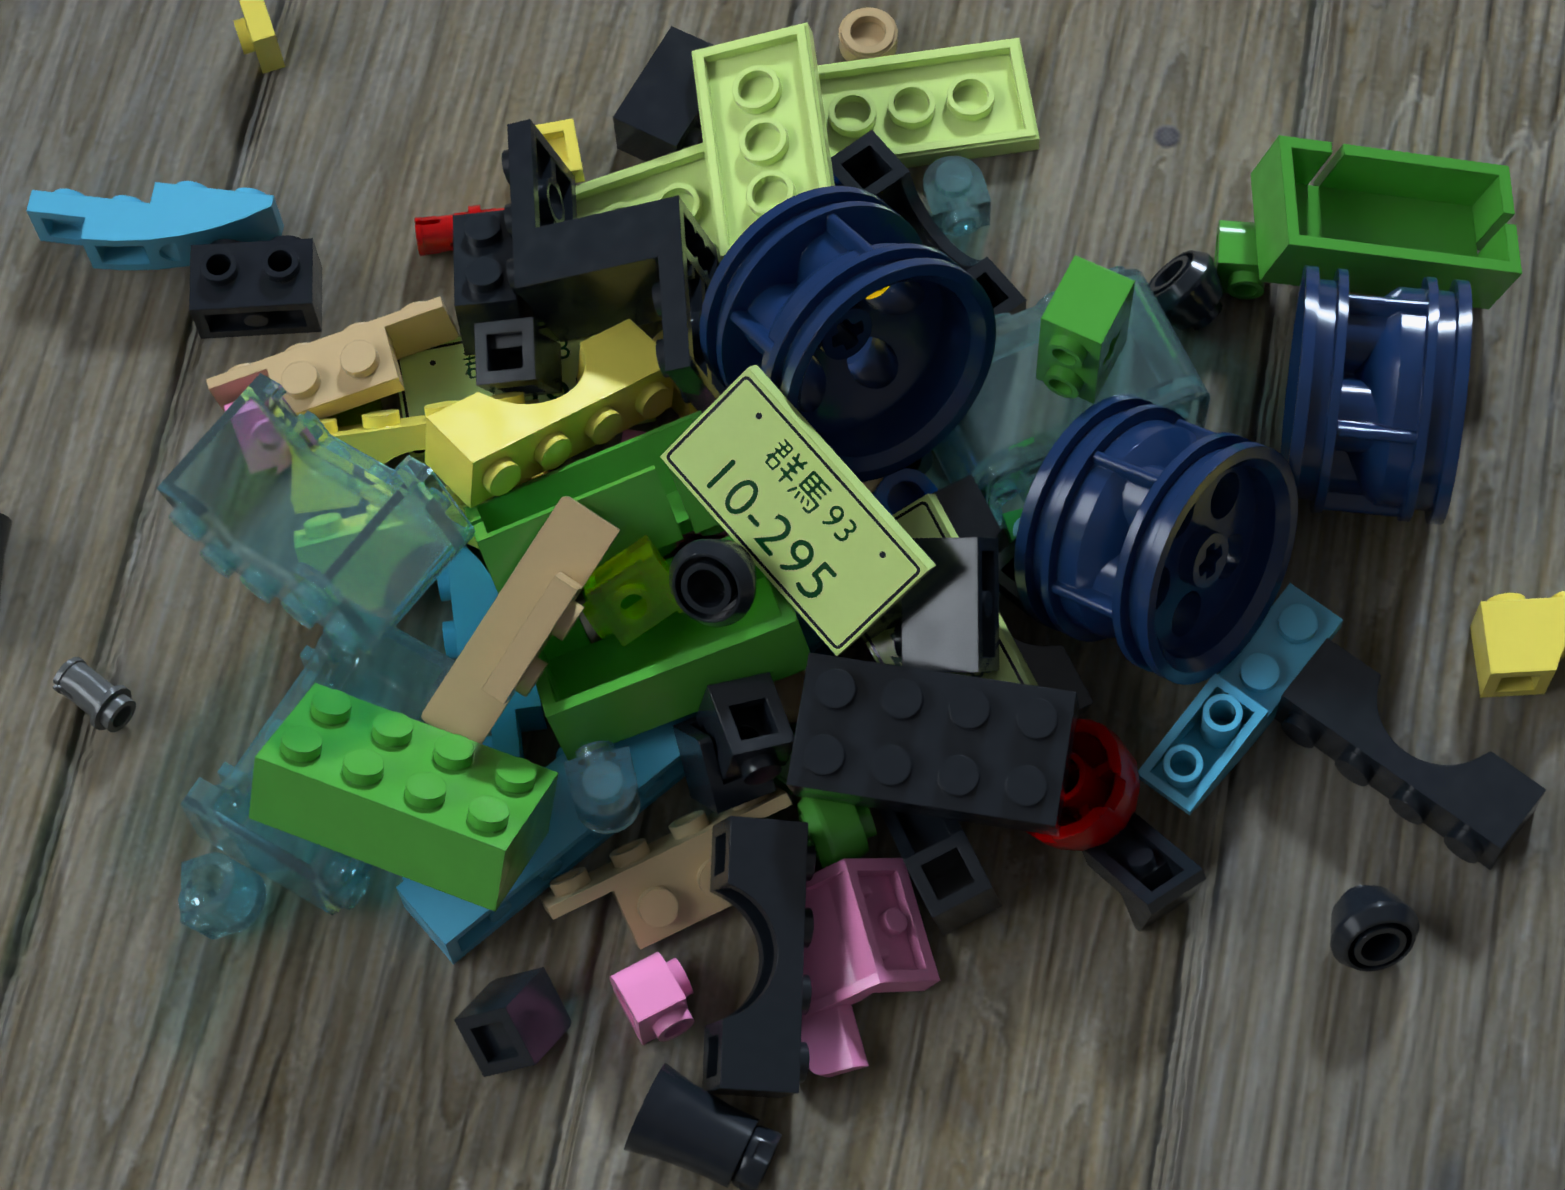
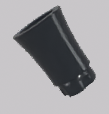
(701, 1133)

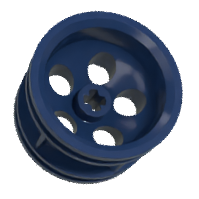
(867, 374)
(1377, 396)
(1156, 537)

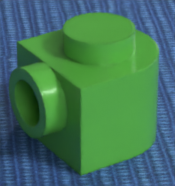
(1237, 259)

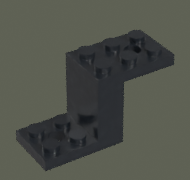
(607, 266)

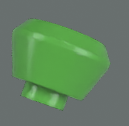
(836, 829)

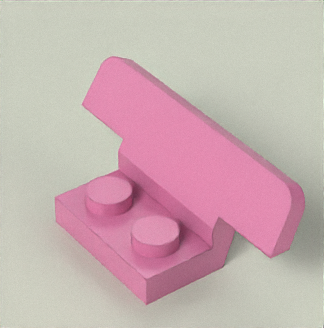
(862, 944)

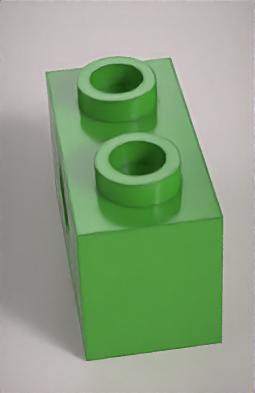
(1084, 330)

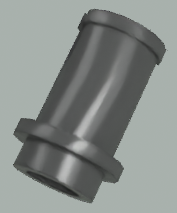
(107, 704)

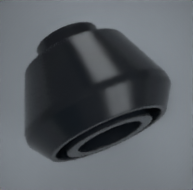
(1189, 290)
(713, 581)
(1372, 928)

